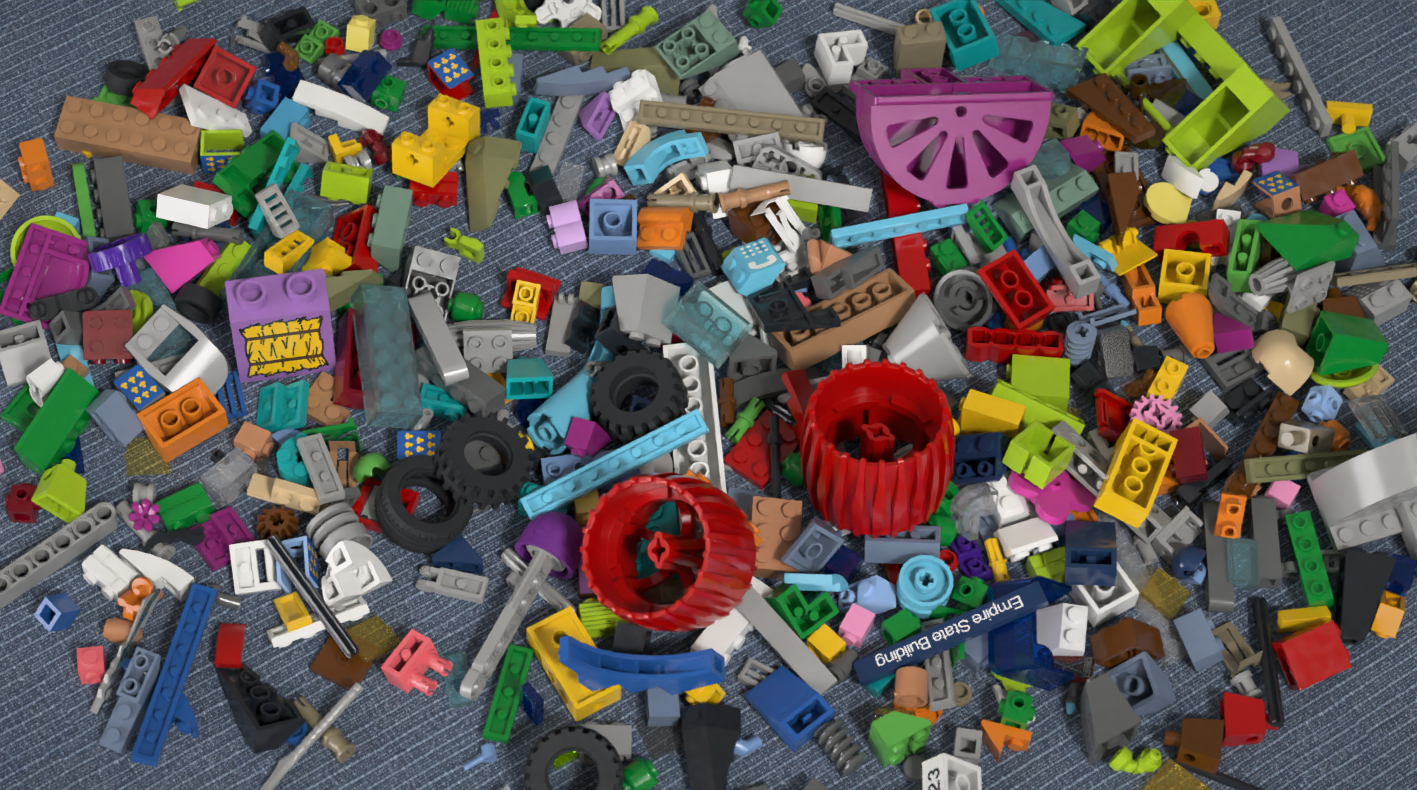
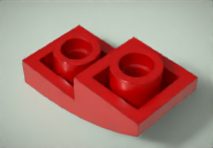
(230, 645)

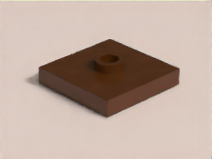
(339, 669)

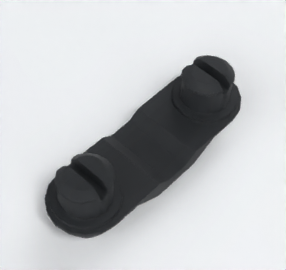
(71, 301)

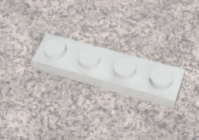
(348, 610)

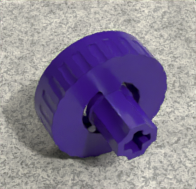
(122, 256)

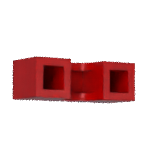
(1211, 236)

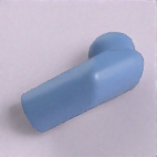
(745, 747)

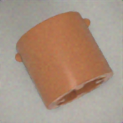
(911, 687)

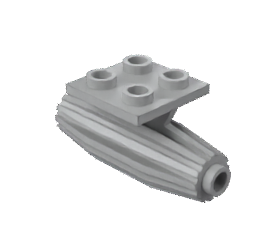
(1305, 286)
(492, 342)

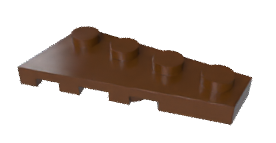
(1113, 106)

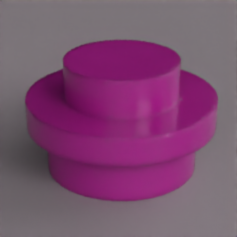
(391, 40)

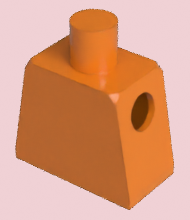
(1103, 132)

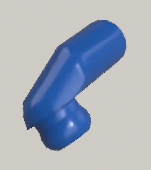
(1009, 246)

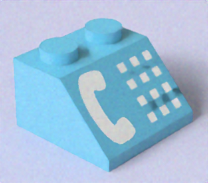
(753, 266)

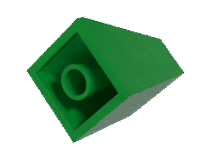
(1345, 343)

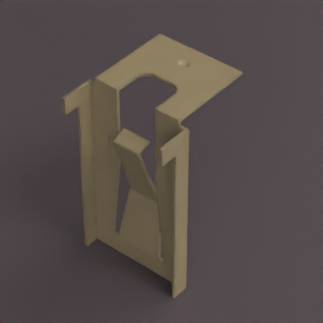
(1229, 641)

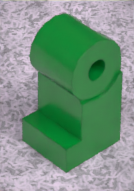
(517, 196)

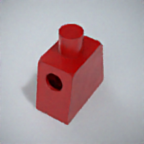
(1243, 720)

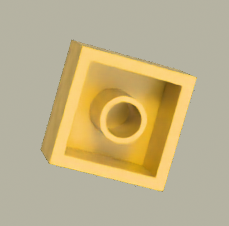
(1182, 274)

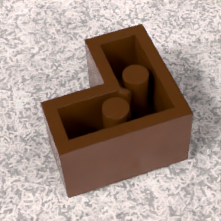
(1124, 641)

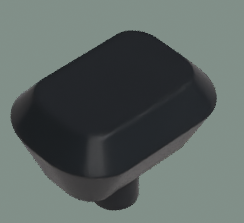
(217, 456)

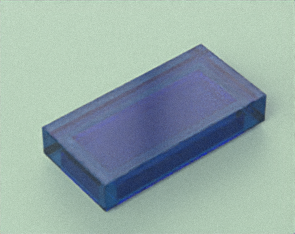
(532, 703)

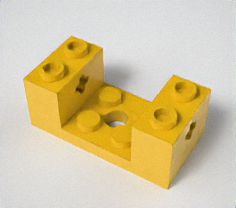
(439, 148)

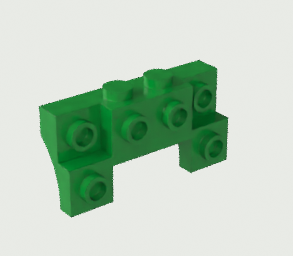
(251, 169)

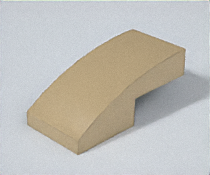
(1230, 193)
(1374, 386)

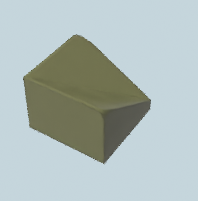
(591, 293)

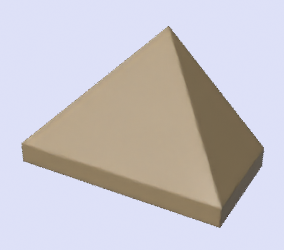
(633, 139)

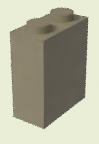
(918, 46)

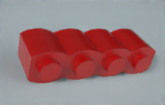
(1001, 343)

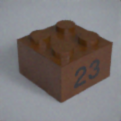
(754, 227)

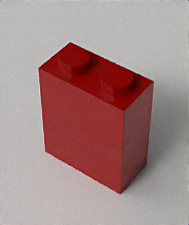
(1312, 654)

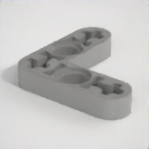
(771, 165)

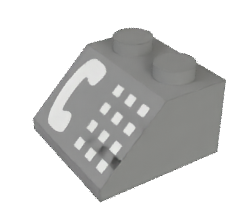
(1381, 299)

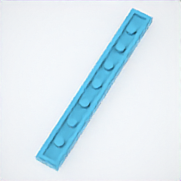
(615, 464)

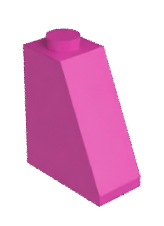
(183, 261)

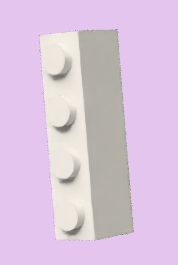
(730, 631)

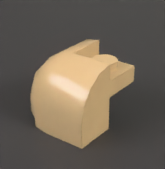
(1283, 359)

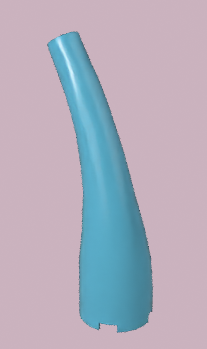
(554, 417)

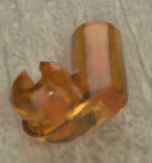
(291, 56)
(1141, 386)

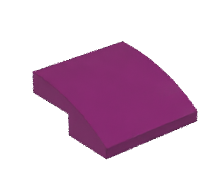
(221, 531)

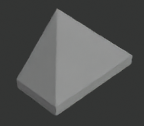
(313, 148)

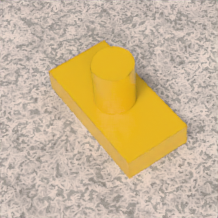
(1349, 114)

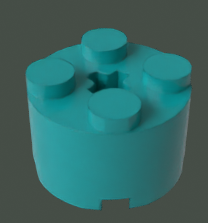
(290, 463)

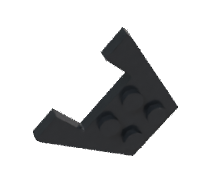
(781, 309)

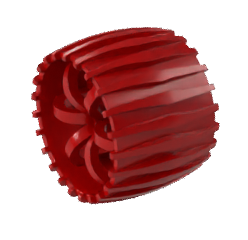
(879, 405)
(619, 524)

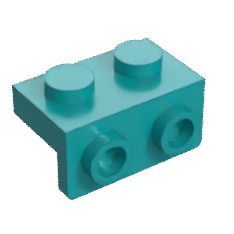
(441, 403)

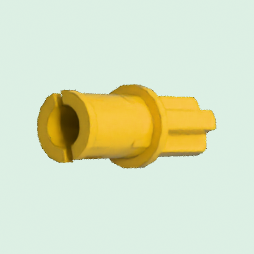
(996, 559)

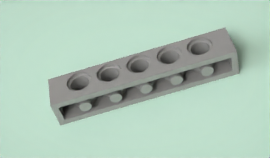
(1091, 468)

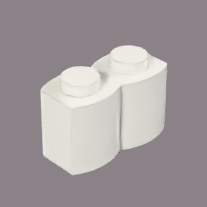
(44, 380)

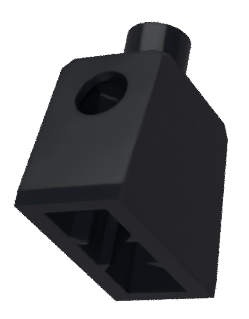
(614, 339)

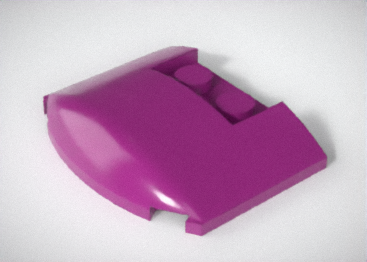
(45, 268)

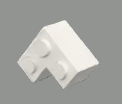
(839, 53)
(715, 178)

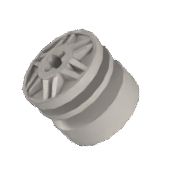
(335, 525)

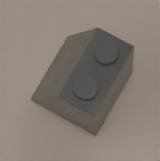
(1105, 718)

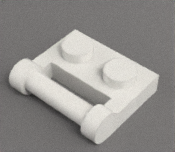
(246, 569)

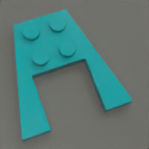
(286, 158)

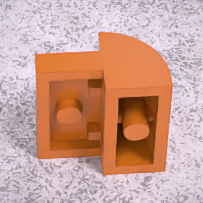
(663, 227)

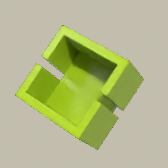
(1028, 455)

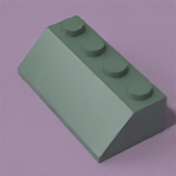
(1066, 195)

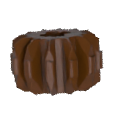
(285, 518)

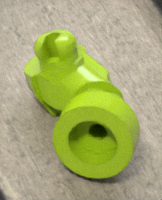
(1145, 762)

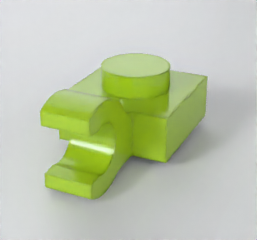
(468, 247)

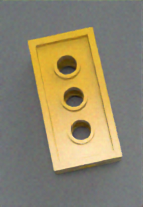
(545, 640)

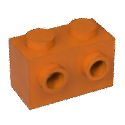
(35, 165)

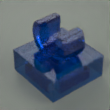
(489, 117)

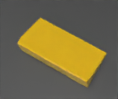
(1300, 618)

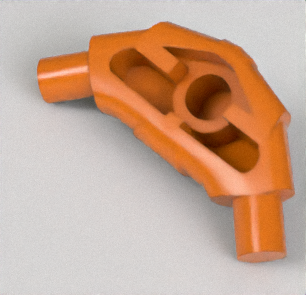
(1366, 202)

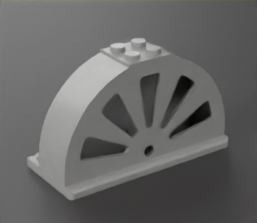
(1370, 496)

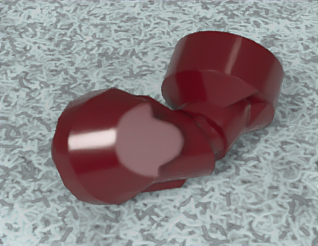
(374, 139)
(1247, 157)

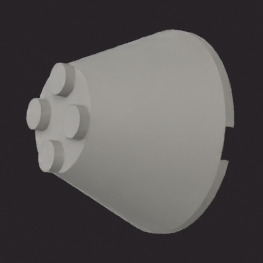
(926, 343)

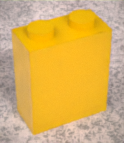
(990, 414)

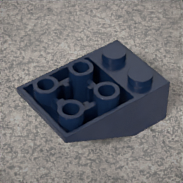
(1090, 553)

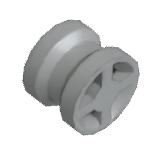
(605, 166)
(143, 492)

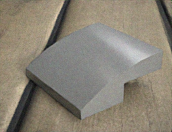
(749, 148)

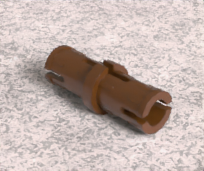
(726, 402)

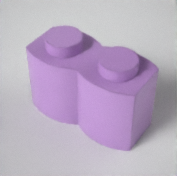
(568, 227)

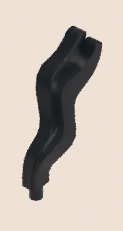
(191, 537)

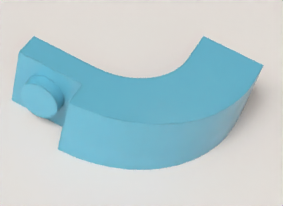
(663, 151)

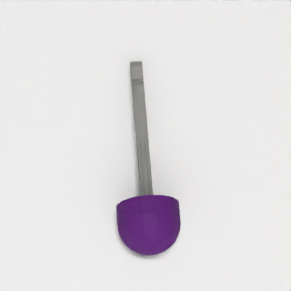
(550, 548)

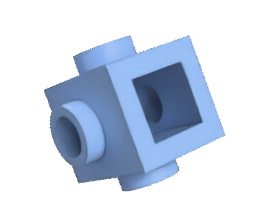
(1321, 404)

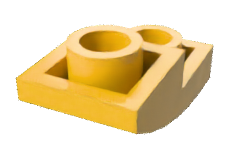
(525, 301)

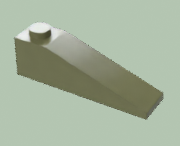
(640, 59)
(487, 171)
(343, 287)

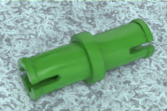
(745, 420)

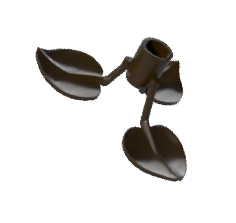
(1167, 92)

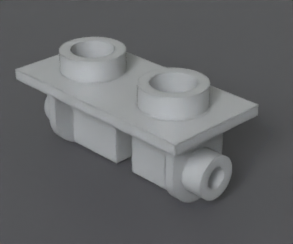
(687, 166)

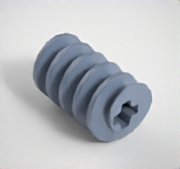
(1079, 342)

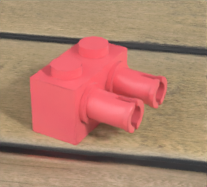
(411, 661)

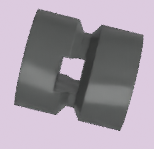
(333, 69)

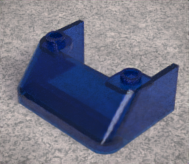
(1014, 646)

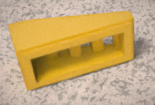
(277, 261)

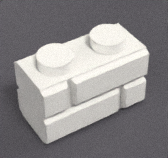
(108, 573)

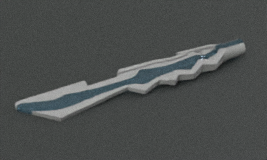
(124, 651)

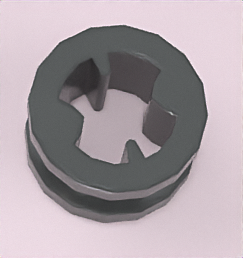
(690, 88)

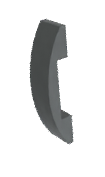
(1237, 309)
(766, 385)

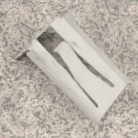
(786, 232)

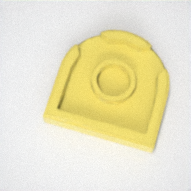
(1167, 203)

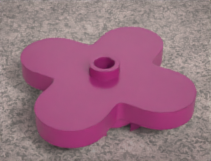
(1055, 499)

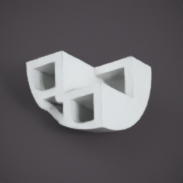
(352, 573)

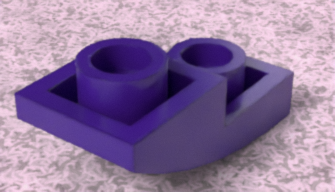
(970, 559)

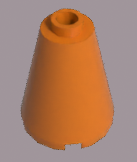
(1193, 323)

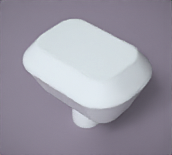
(743, 43)

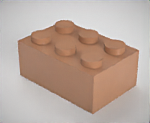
(779, 527)

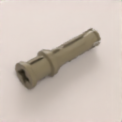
(694, 201)
(332, 737)

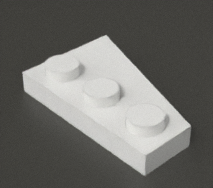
(212, 114)

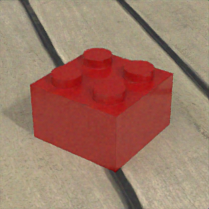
(225, 77)

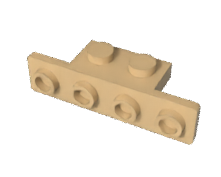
(286, 493)

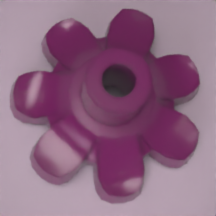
(144, 515)

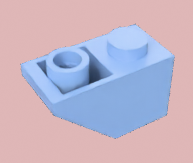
(871, 593)

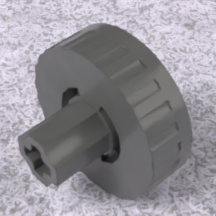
(972, 295)

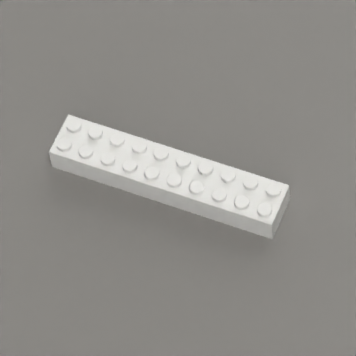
(704, 452)

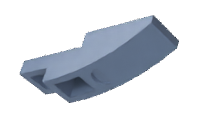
(135, 696)

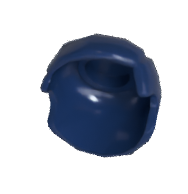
(1186, 559)

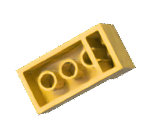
(1135, 472)

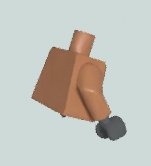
(821, 253)

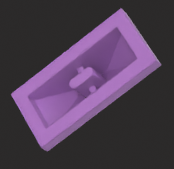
(597, 115)

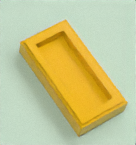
(292, 611)

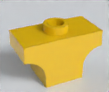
(329, 256)

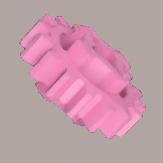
(1158, 413)

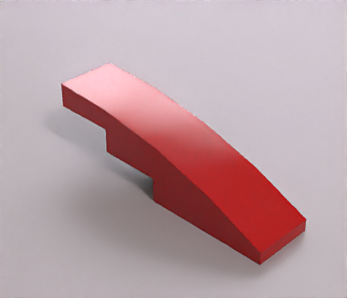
(800, 393)

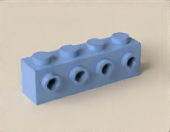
(559, 466)

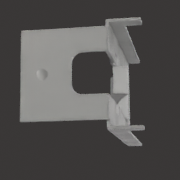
(253, 29)

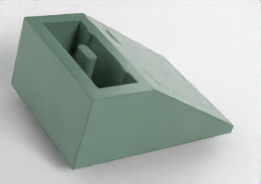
(698, 46)

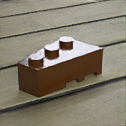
(1327, 174)

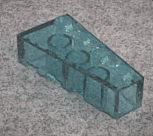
(1044, 63)

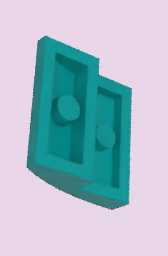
(283, 406)

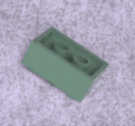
(391, 226)

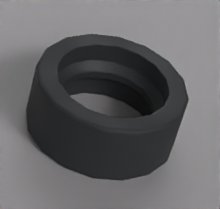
(124, 75)
(198, 303)

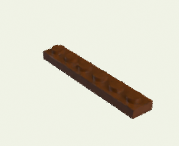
(1264, 441)

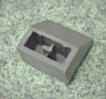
(22, 351)

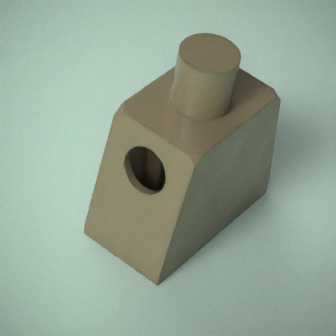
(1299, 434)

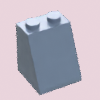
(1366, 252)

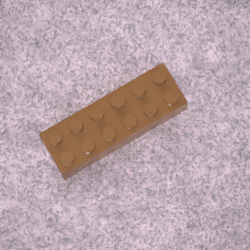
(120, 130)
(862, 313)

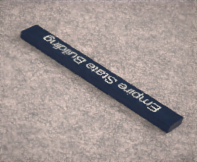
(950, 633)

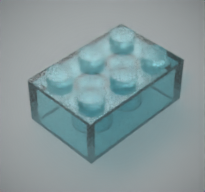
(707, 324)

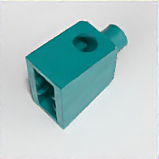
(528, 379)

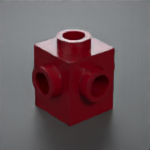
(19, 504)

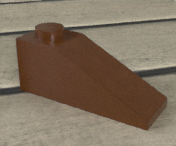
(1122, 194)

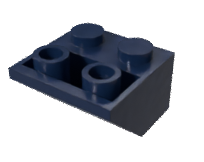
(980, 458)

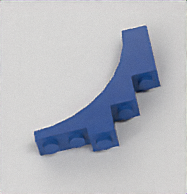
(673, 673)

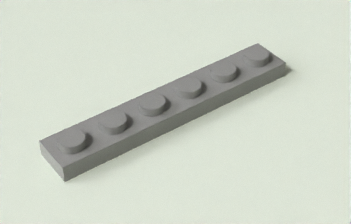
(1300, 77)
(557, 133)

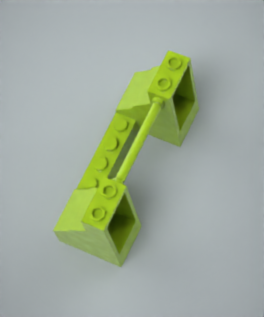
(1228, 117)

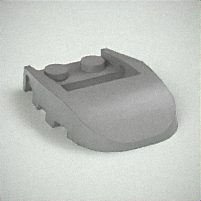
(200, 361)

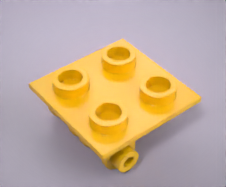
(1129, 254)

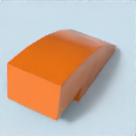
(1141, 295)

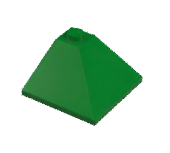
(1309, 238)

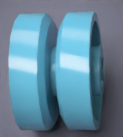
(924, 585)

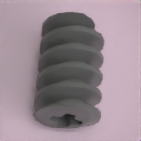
(840, 747)

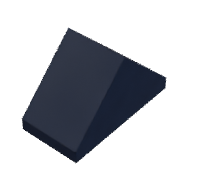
(459, 556)

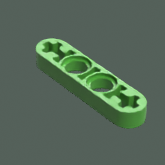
(84, 200)

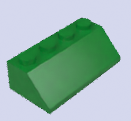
(57, 423)

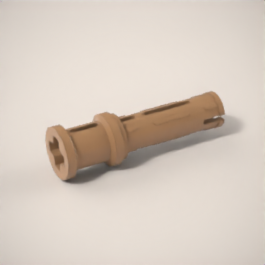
(743, 197)

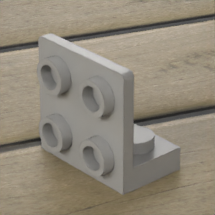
(971, 250)

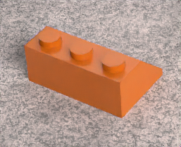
(183, 420)

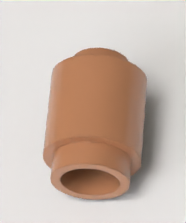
(118, 629)

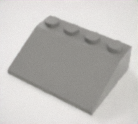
(750, 87)

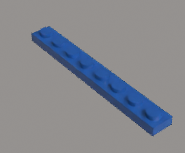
(174, 675)

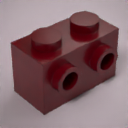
(1188, 456)

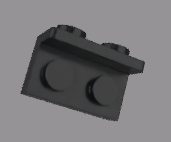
(1246, 401)

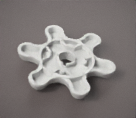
(566, 13)

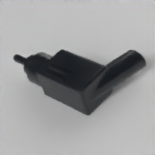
(422, 51)

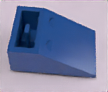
(790, 707)

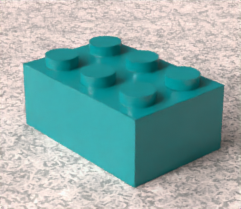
(966, 32)

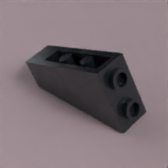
(1359, 591)

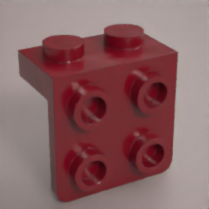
(106, 335)

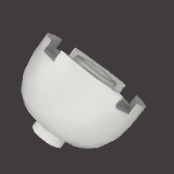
(807, 151)

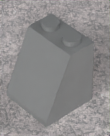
(643, 306)

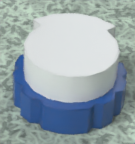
(1210, 183)

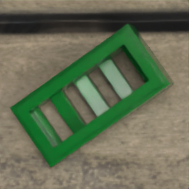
(995, 229)

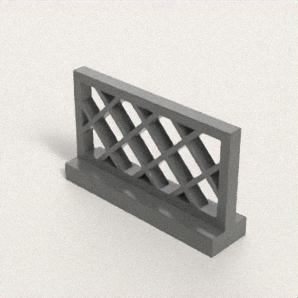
(1386, 184)

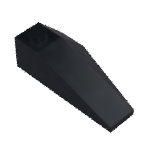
(259, 711)
(709, 743)

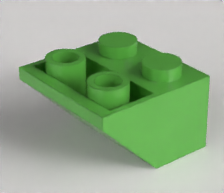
(897, 736)

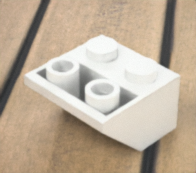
(1025, 537)

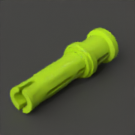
(636, 25)

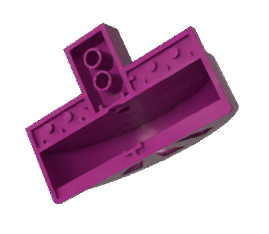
(951, 133)

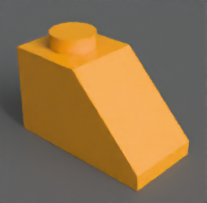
(1388, 615)

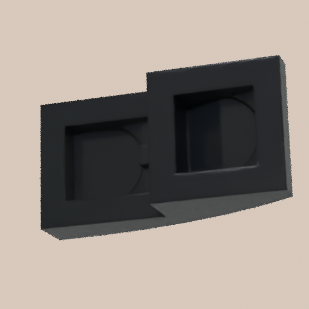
(581, 325)
(1090, 379)

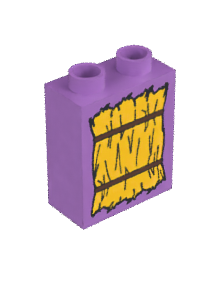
(281, 325)

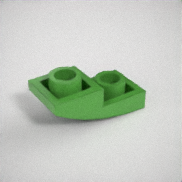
(312, 45)

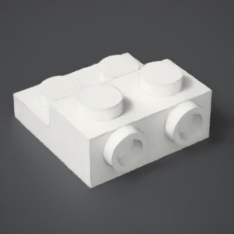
(627, 95)

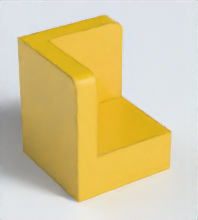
(339, 150)

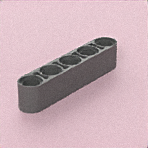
(1217, 589)

